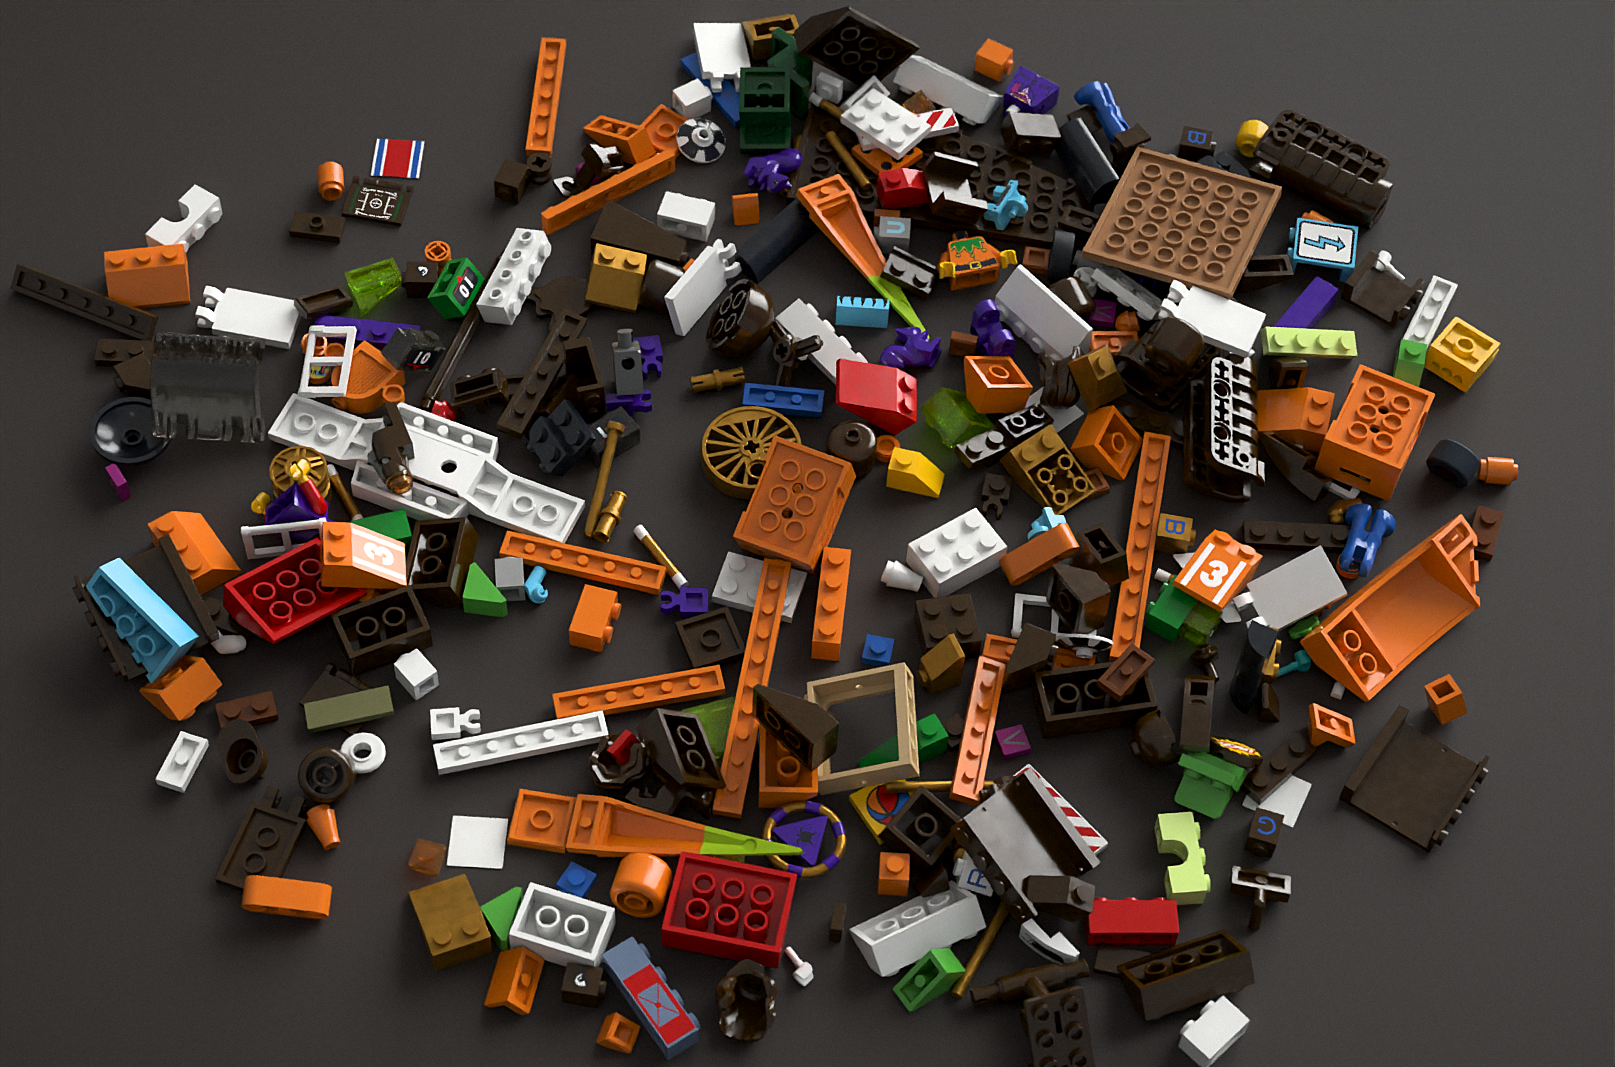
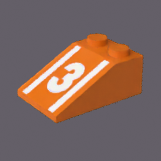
(360, 558)
(1218, 570)

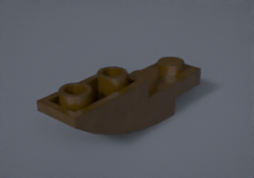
(1008, 433)
(1197, 713)

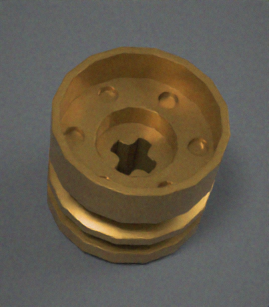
(318, 470)

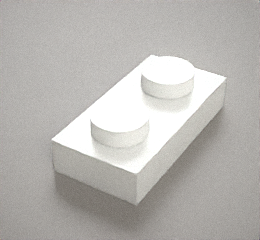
(182, 762)

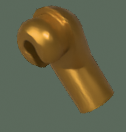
(1339, 508)

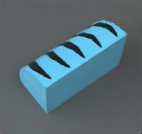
(862, 312)

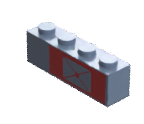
(651, 998)

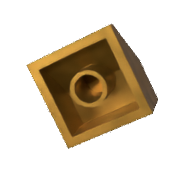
(615, 278)

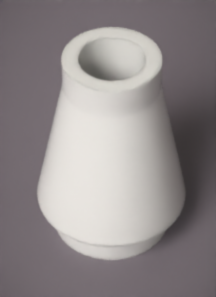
(901, 577)

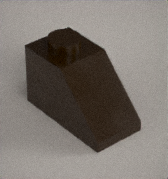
(1287, 372)
(134, 377)
(1060, 896)

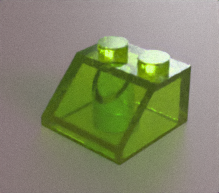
(954, 417)

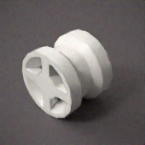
(1085, 274)

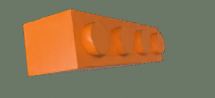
(831, 604)

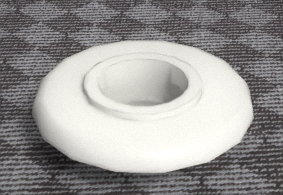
(369, 742)

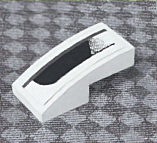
(1055, 949)

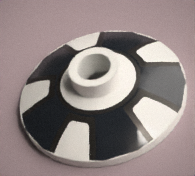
(698, 148)
(1085, 644)

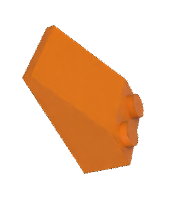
(1296, 415)

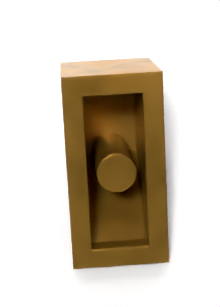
(942, 666)

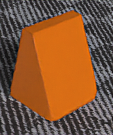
(745, 209)
(618, 1033)

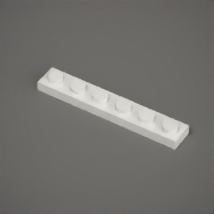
(520, 742)

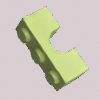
(1180, 835)

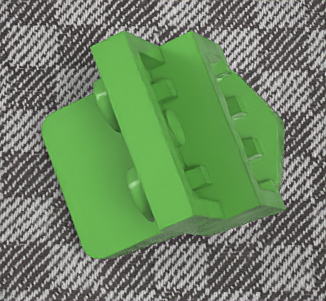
(1208, 783)

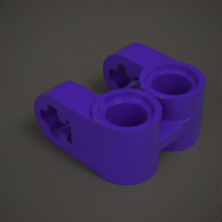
(992, 338)

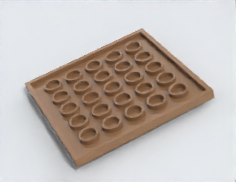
(1182, 222)

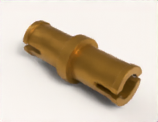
(717, 380)
(610, 516)

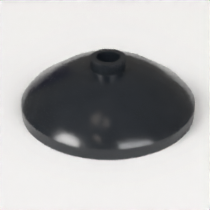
(122, 423)

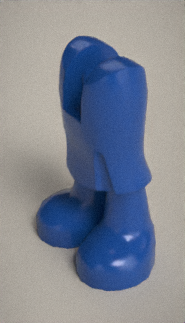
(1102, 99)
(1363, 545)

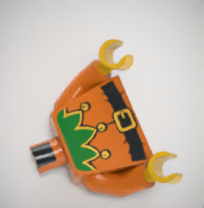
(972, 261)

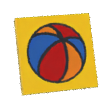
(877, 807)

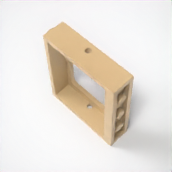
(861, 685)

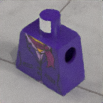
(1030, 93)

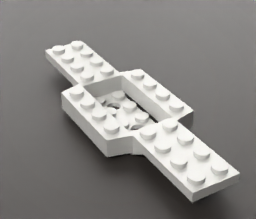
(480, 482)

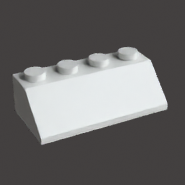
(947, 89)
(1041, 316)
(917, 926)

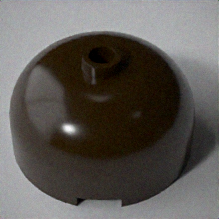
(748, 323)

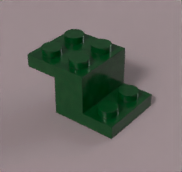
(785, 54)
(764, 109)

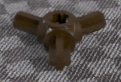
(790, 352)

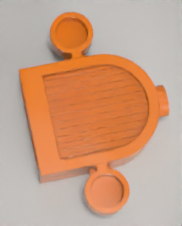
(370, 379)

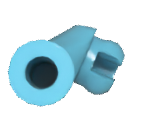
(533, 585)

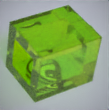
(1200, 624)

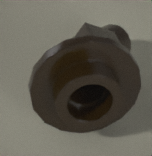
(1205, 655)

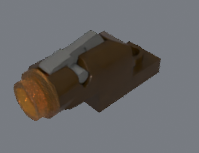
(391, 452)

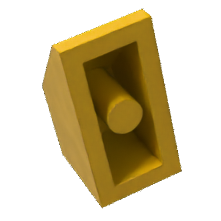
(914, 473)

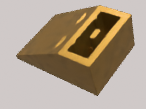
(1047, 471)

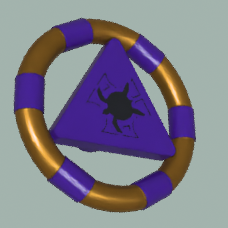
(807, 836)

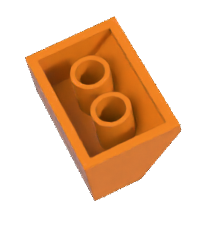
(148, 276)
(198, 547)
(782, 775)

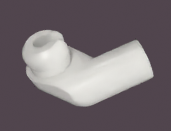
(229, 643)

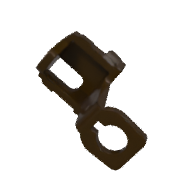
(599, 162)

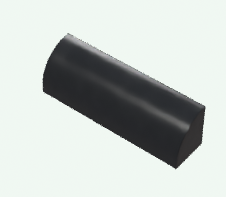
(1086, 162)
(775, 242)
(1252, 665)

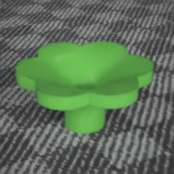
(1303, 627)

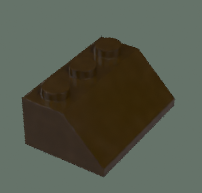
(441, 559)

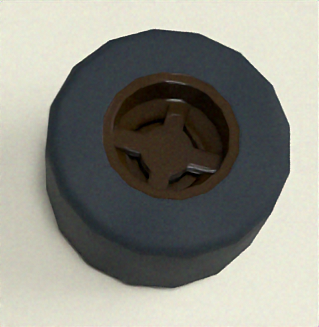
(1453, 462)

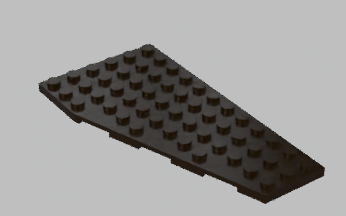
(1044, 192)

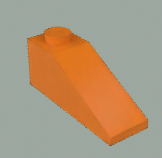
(630, 138)

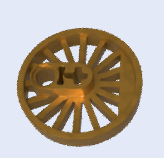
(741, 450)

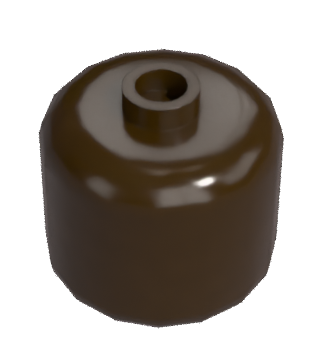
(657, 283)
(1075, 296)
(1174, 346)
(855, 444)
(317, 766)

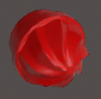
(444, 410)

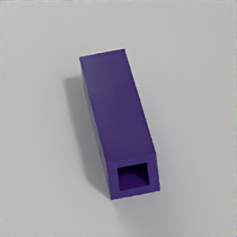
(1310, 306)

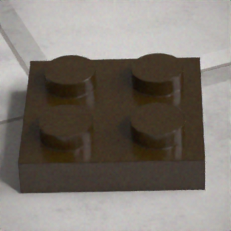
(710, 639)

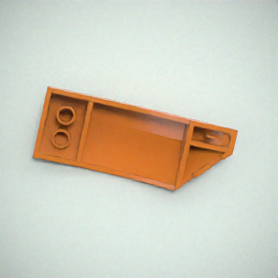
(1399, 612)

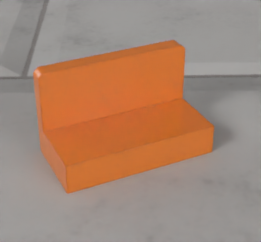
(515, 980)

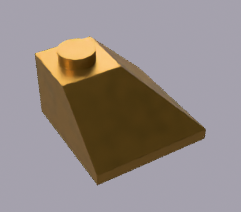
(1097, 377)

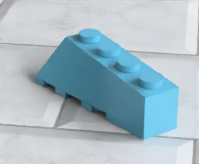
(141, 618)

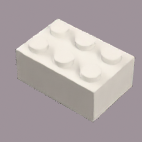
(956, 553)
(562, 927)

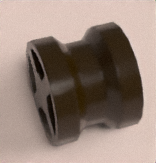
(540, 175)

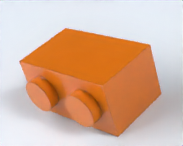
(594, 618)

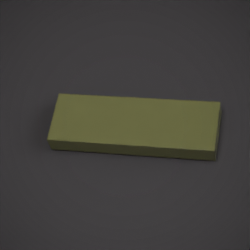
(349, 709)

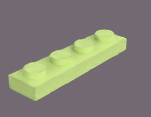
(1308, 342)

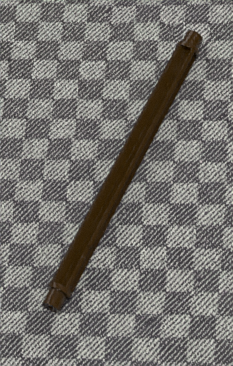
(456, 348)

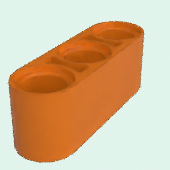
(1039, 554)
(286, 897)

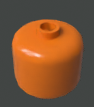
(641, 885)

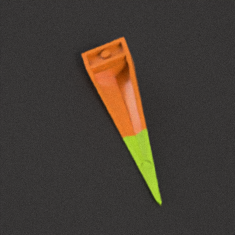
(840, 218)
(619, 829)

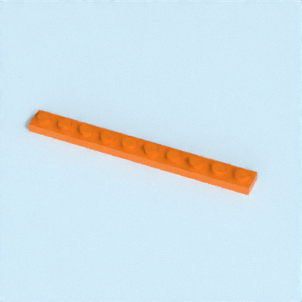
(1140, 543)
(755, 670)

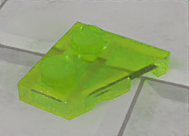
(373, 283)
(716, 722)

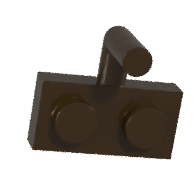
(1261, 886)

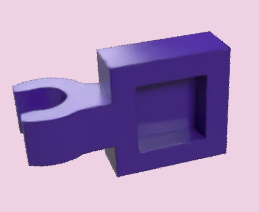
(629, 403)

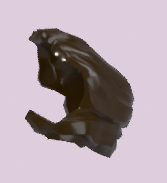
(1059, 385)
(606, 771)
(746, 1002)

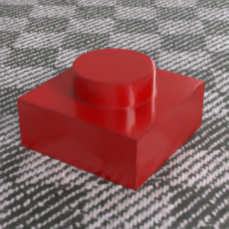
(620, 748)

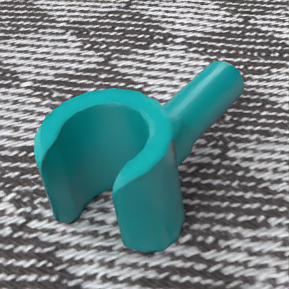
(1302, 663)

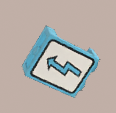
(1323, 245)

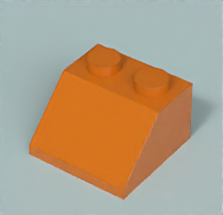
(995, 384)
(1107, 442)
(182, 688)

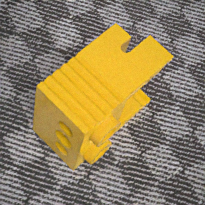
(1461, 354)

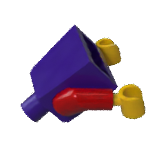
(296, 504)

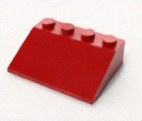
(285, 594)
(728, 909)

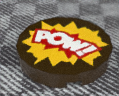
(1236, 752)

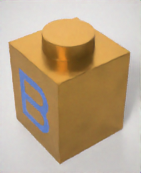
(1174, 534)

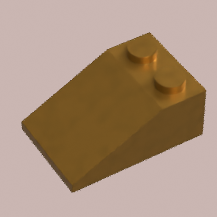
(451, 922)

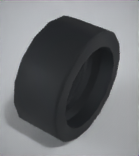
(1060, 255)

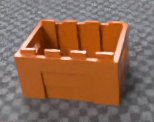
(1379, 403)
(815, 509)

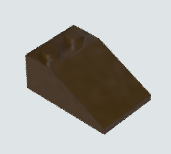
(797, 724)
(681, 747)

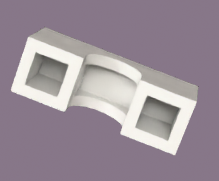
(200, 212)

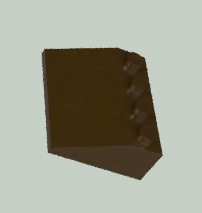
(853, 45)

